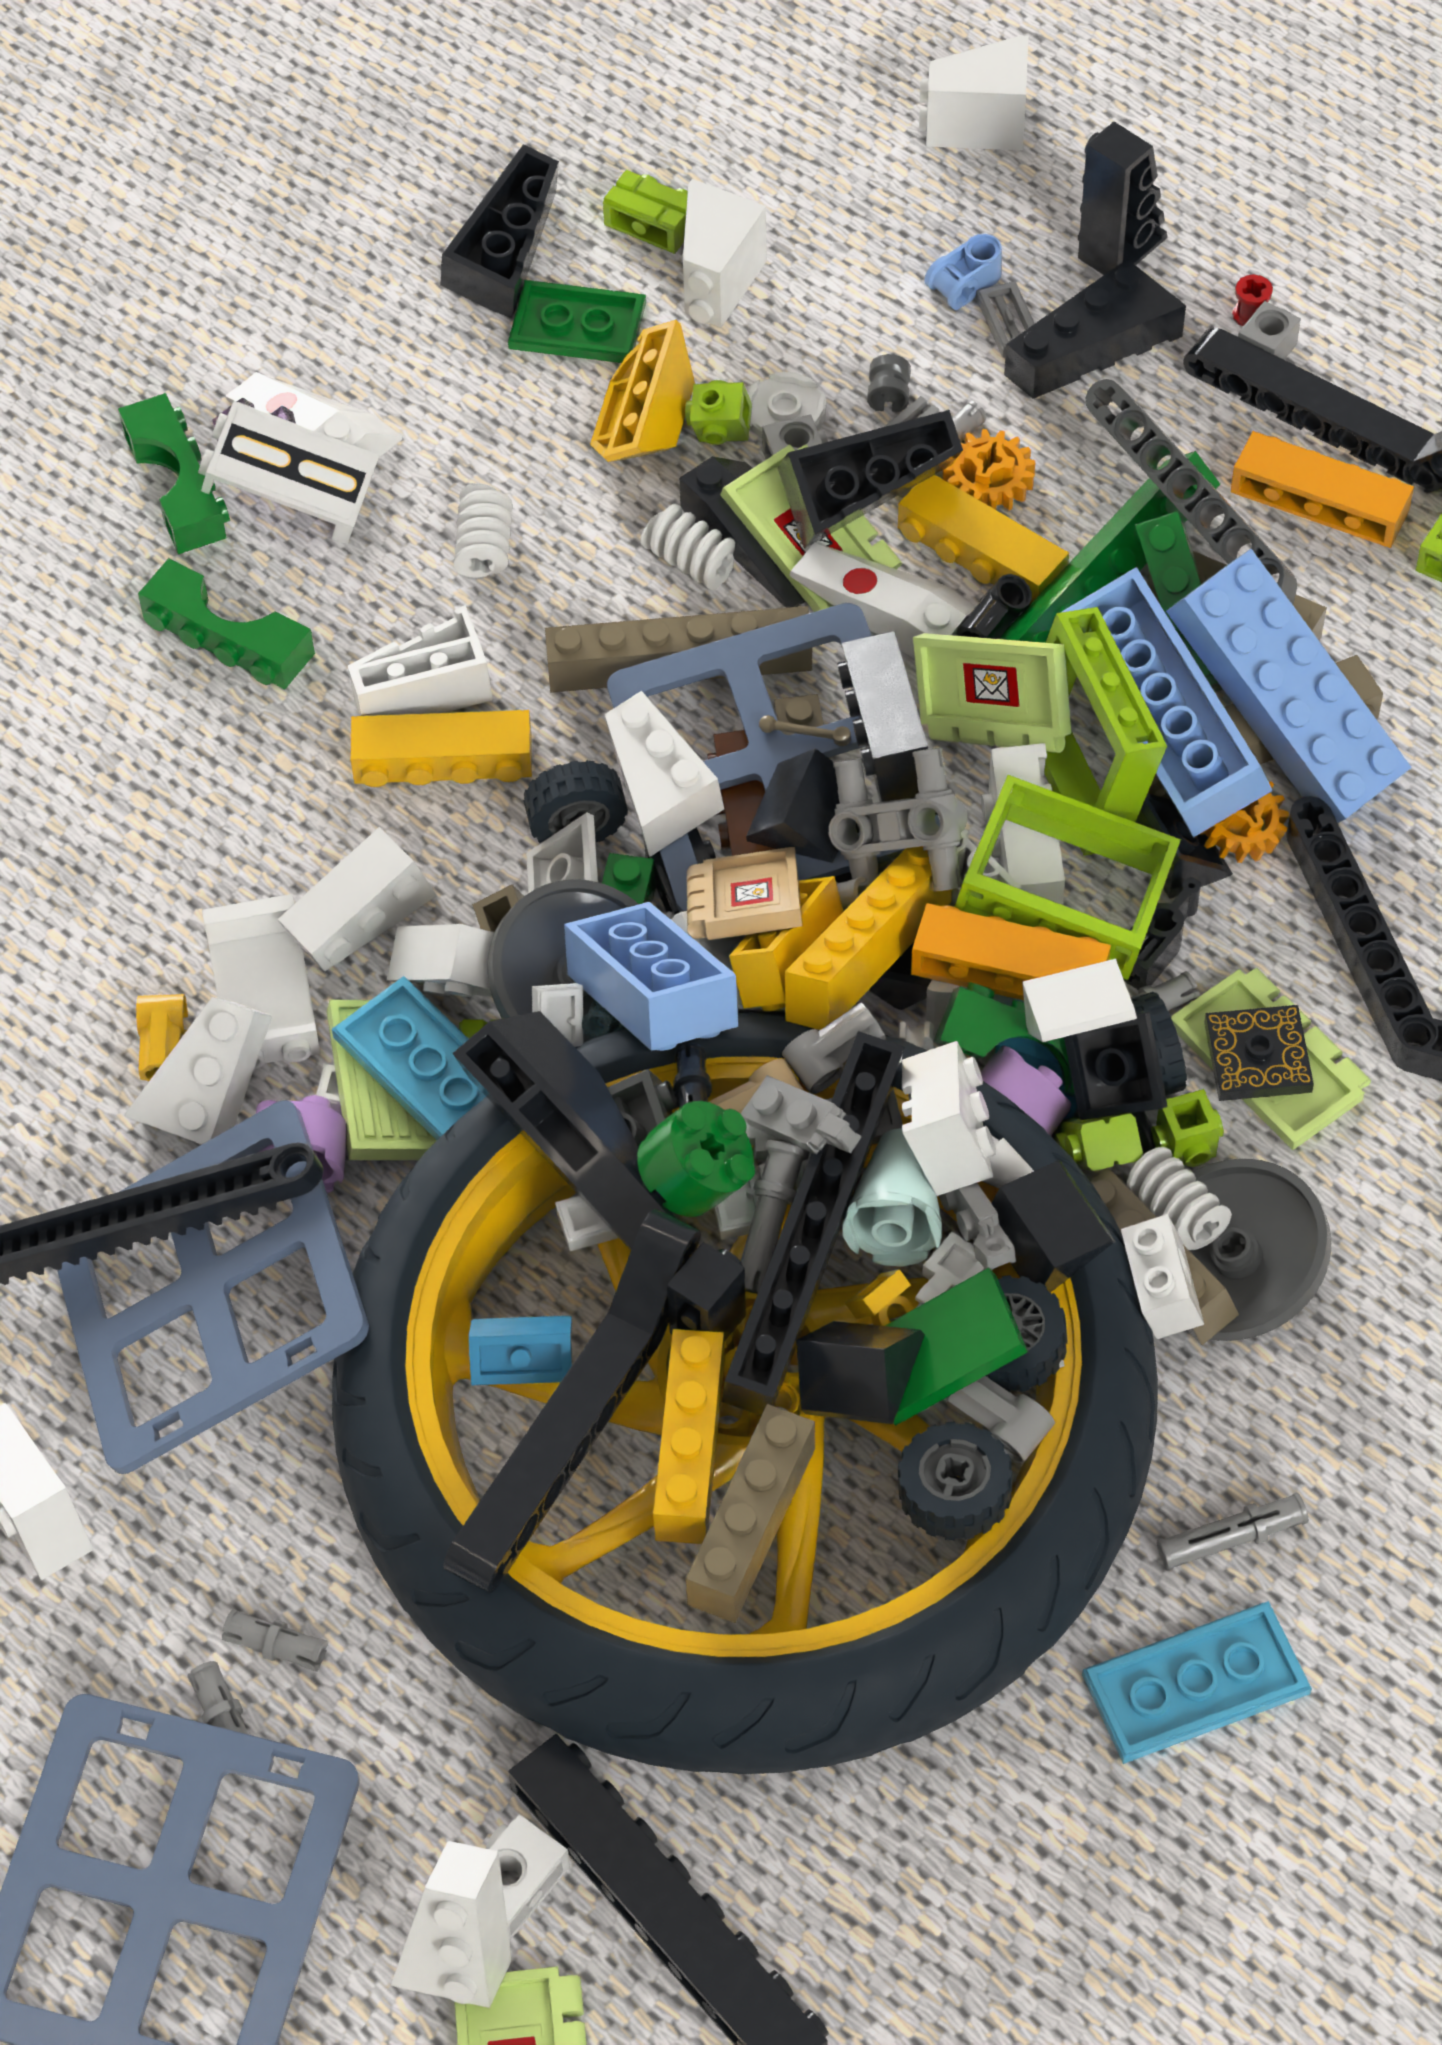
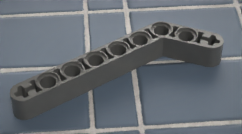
(1179, 476)

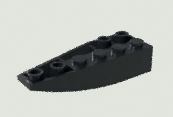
(563, 1114)

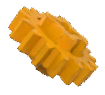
(993, 469)
(1243, 833)

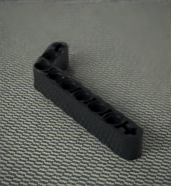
(1317, 406)
(1369, 951)
(576, 1409)

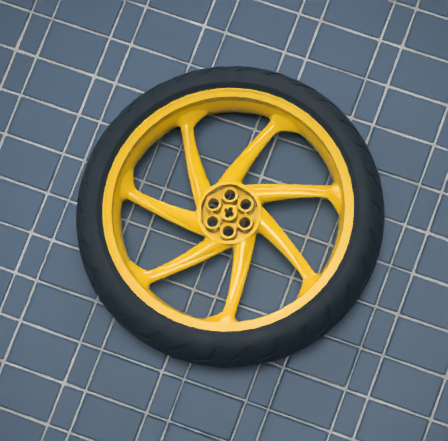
(694, 1697)

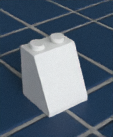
(977, 97)
(721, 251)

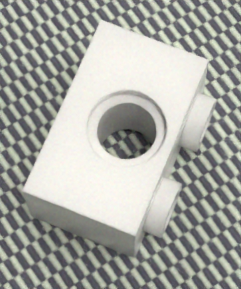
(1162, 1276)
(538, 1861)

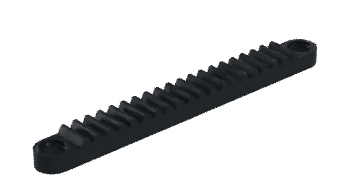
(155, 1210)

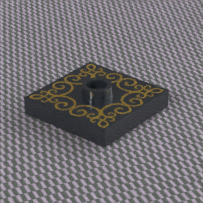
(1258, 1053)

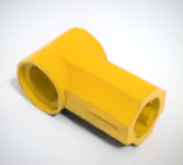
(159, 1029)

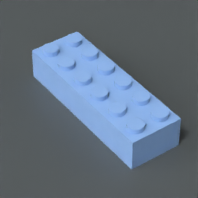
(1288, 687)
(1206, 759)

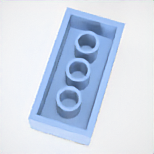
(651, 976)

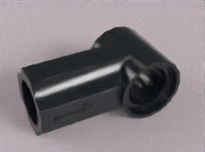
(997, 608)

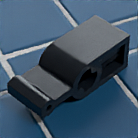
(1164, 935)

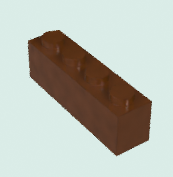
(739, 800)

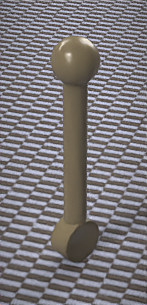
(840, 736)

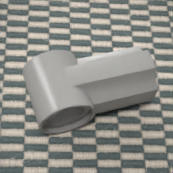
(822, 1054)
(1013, 1420)

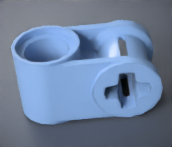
(966, 269)

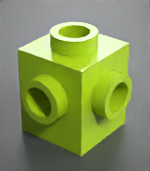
(719, 412)
(1189, 1128)

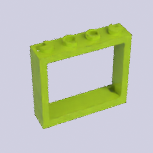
(1121, 711)
(1082, 827)

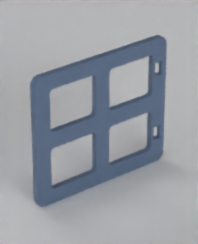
(739, 662)
(205, 1291)
(163, 1890)

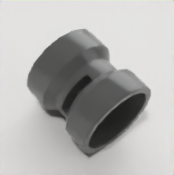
(889, 376)

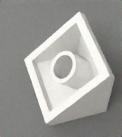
(565, 855)
(1076, 1001)

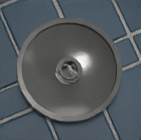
(531, 941)
(1272, 1247)

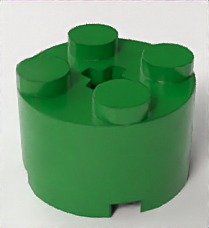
(696, 1157)

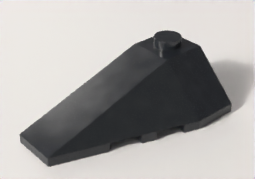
(701, 496)

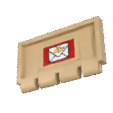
(743, 894)

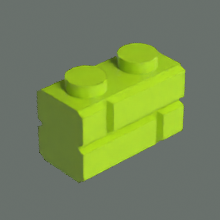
(647, 210)
(1100, 1141)

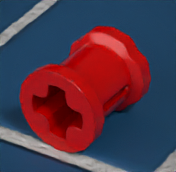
(1251, 293)

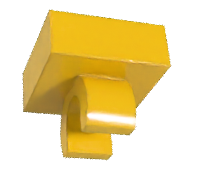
(879, 1295)

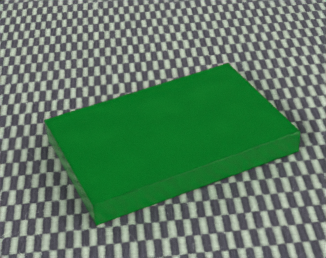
(576, 321)
(965, 1338)

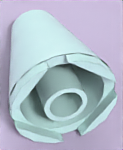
(893, 1207)

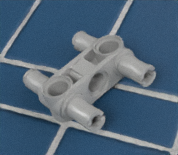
(899, 822)

